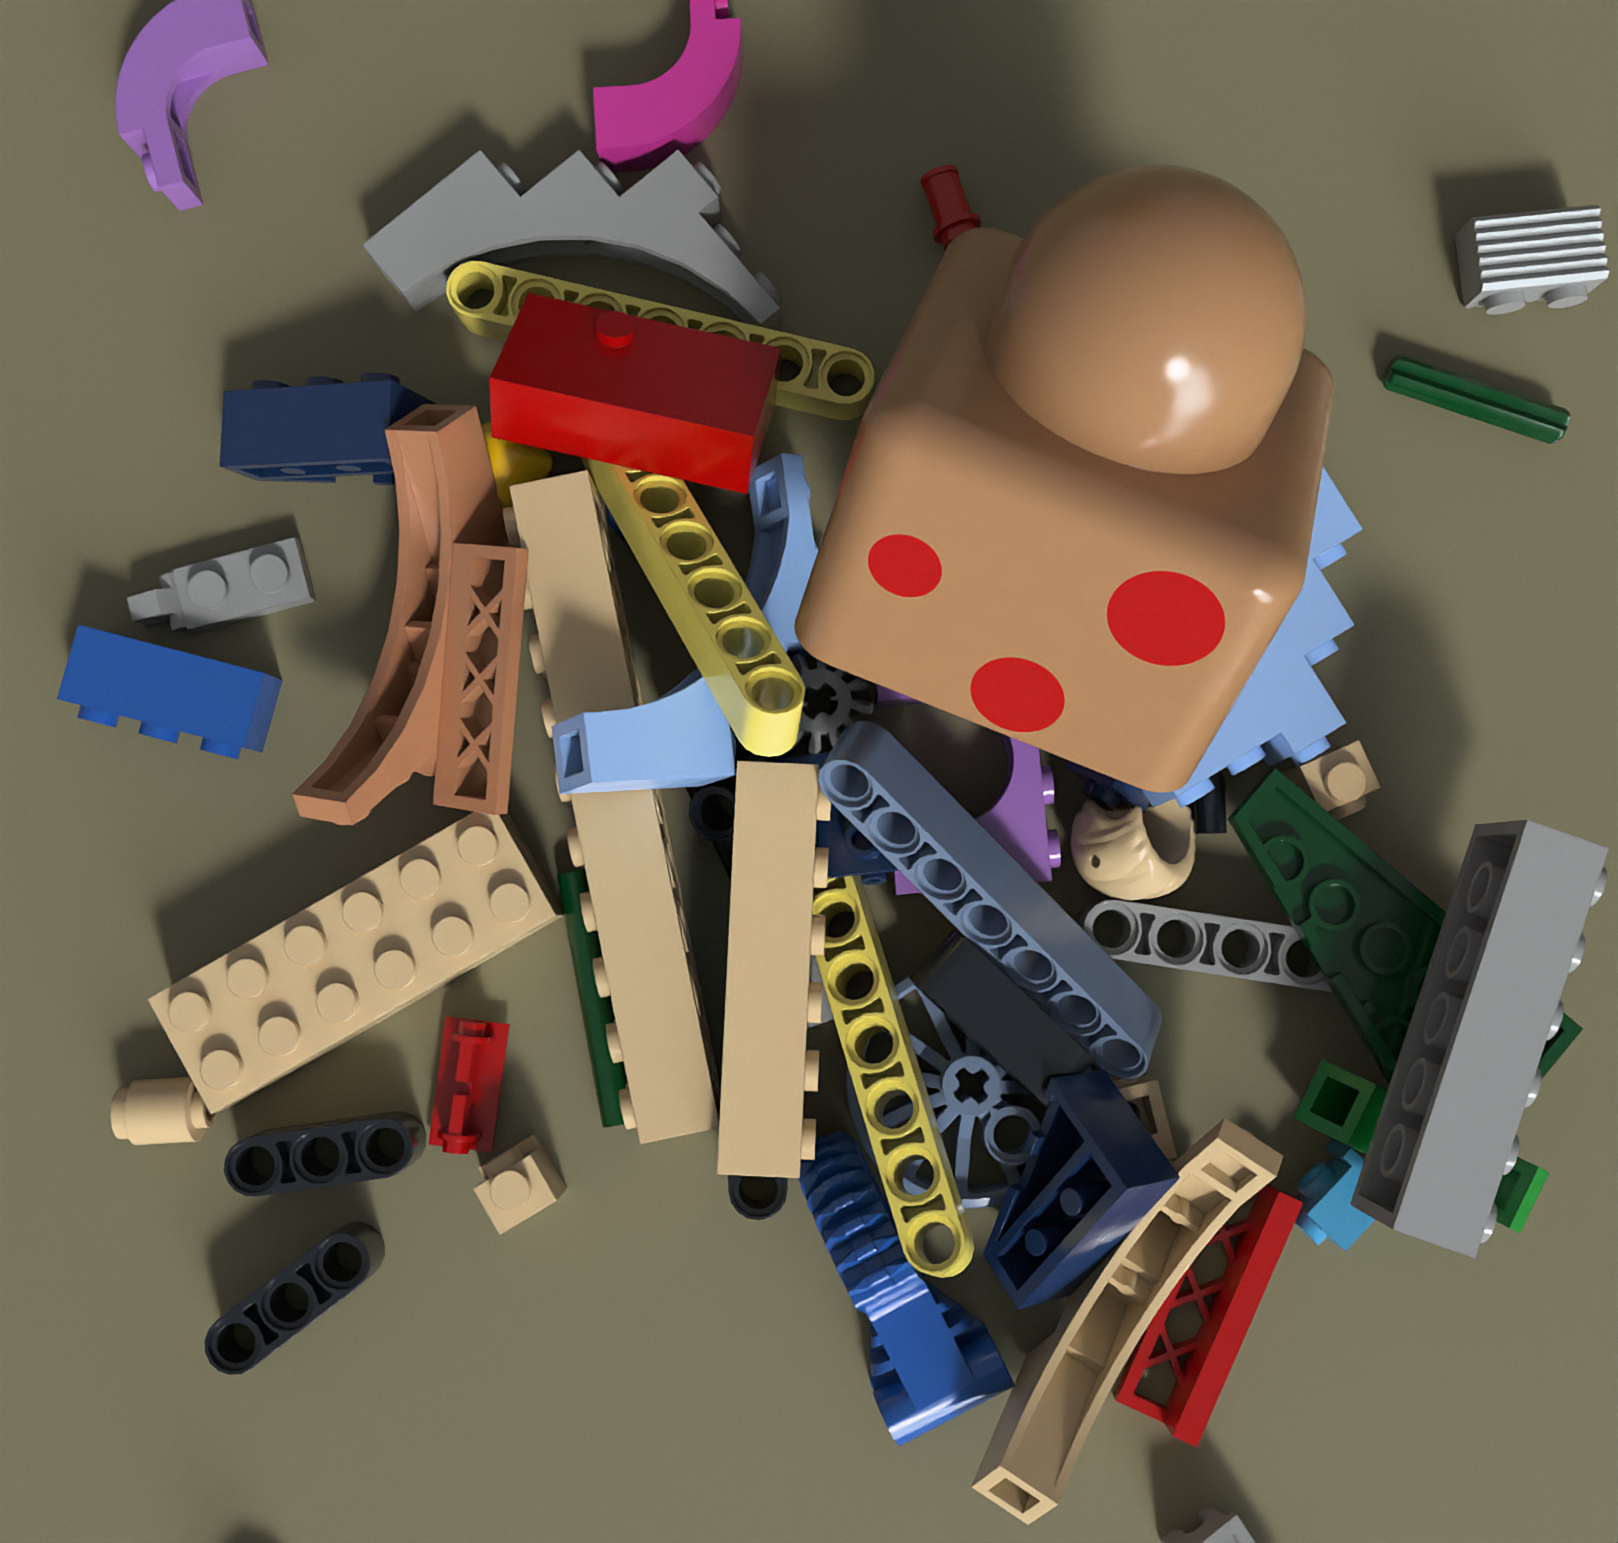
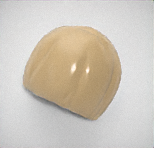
(1133, 851)

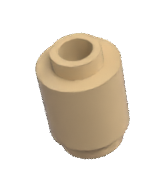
(160, 1112)

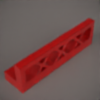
(1222, 1325)

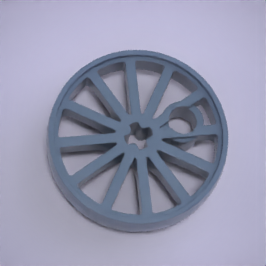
(986, 1106)

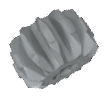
(833, 682)

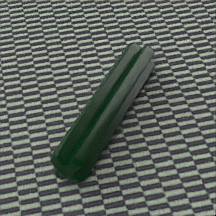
(1476, 399)

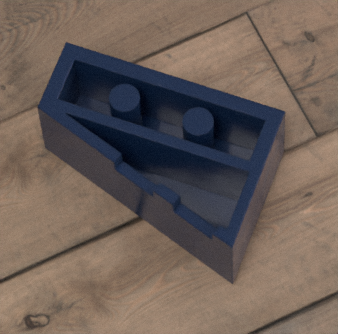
(314, 428)

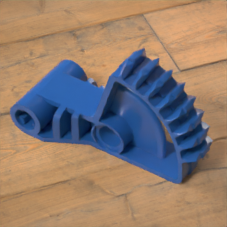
(925, 1347)

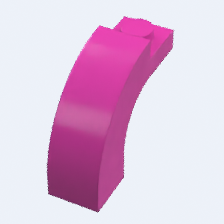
(682, 107)

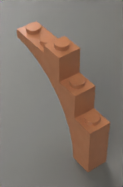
(442, 499)

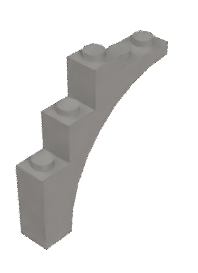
(573, 214)

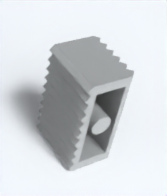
(1531, 258)

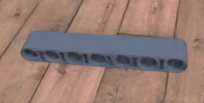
(990, 898)

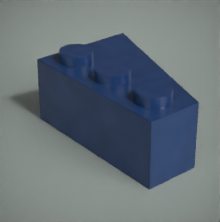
(1080, 1193)

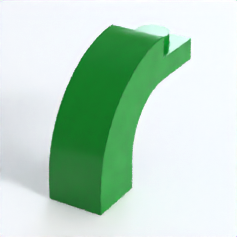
(1348, 1112)

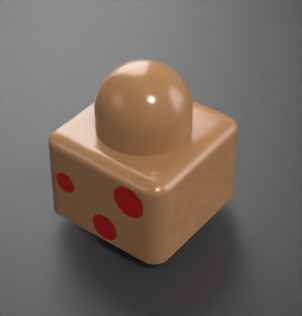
(1086, 478)

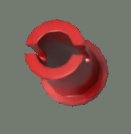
(948, 204)

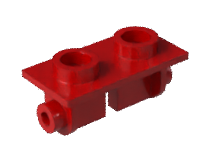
(469, 1085)

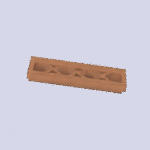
(480, 677)

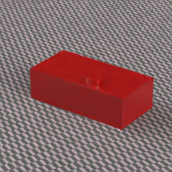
(634, 392)

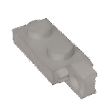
(227, 589)

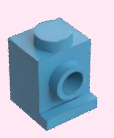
(1327, 1199)

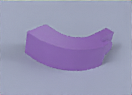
(165, 74)

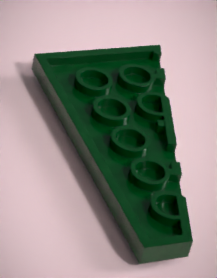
(1352, 913)

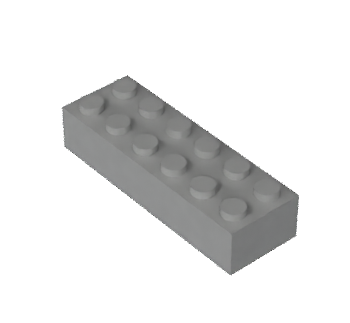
(1480, 1033)

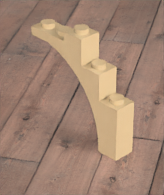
(1105, 1317)

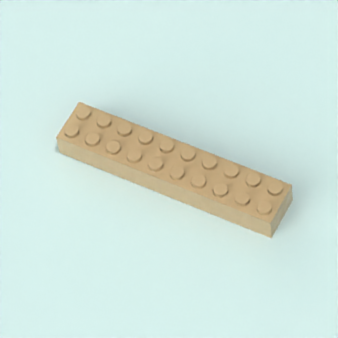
(618, 834)

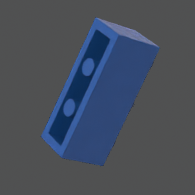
(169, 692)

